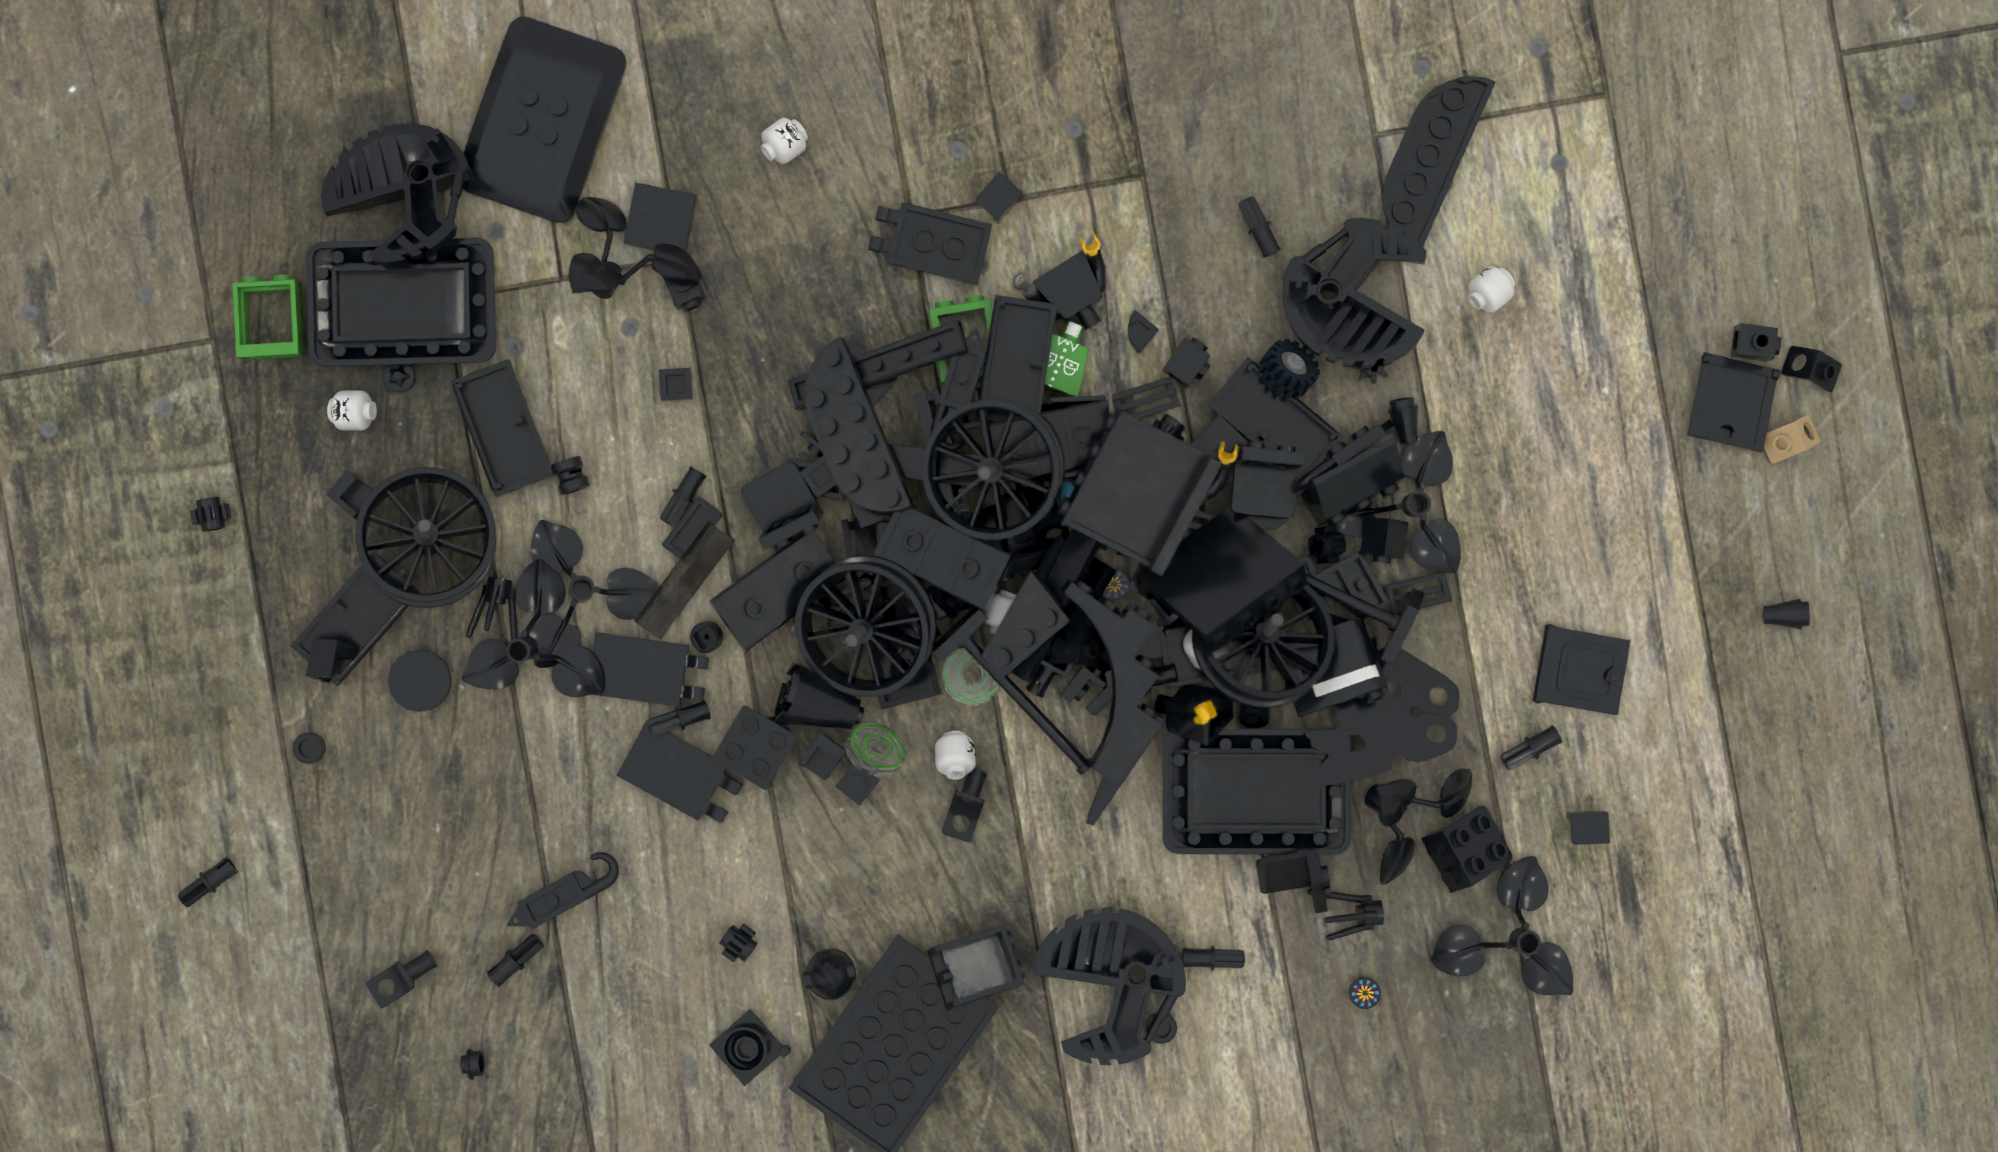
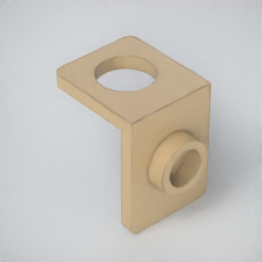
(1790, 439)

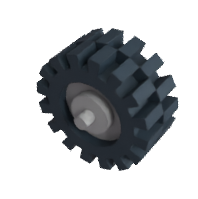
(1289, 369)

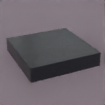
(659, 217)

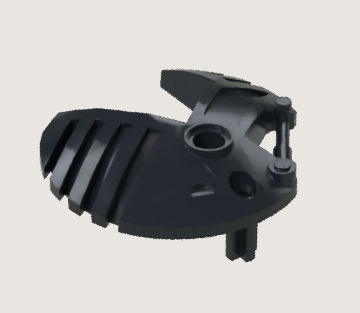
(390, 169)
(1352, 323)
(1101, 952)

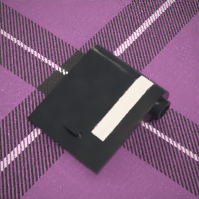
(1350, 674)

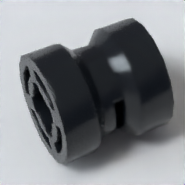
(570, 475)

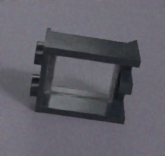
(976, 967)

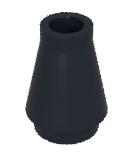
(1404, 418)
(1788, 614)

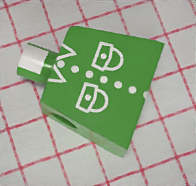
(1066, 361)

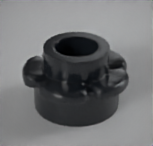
(472, 1064)

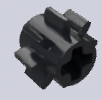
(1366, 372)
(210, 514)
(1326, 544)
(738, 943)

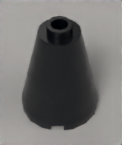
(812, 702)

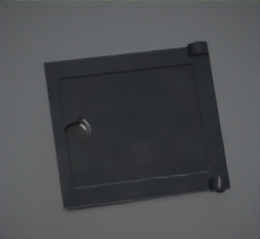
(1733, 396)
(1575, 669)

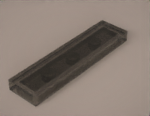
(684, 580)

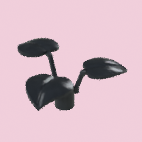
(603, 276)
(1438, 544)
(561, 548)
(494, 662)
(1392, 801)
(1548, 968)

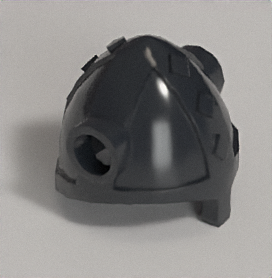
(830, 974)

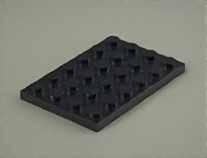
(890, 1050)

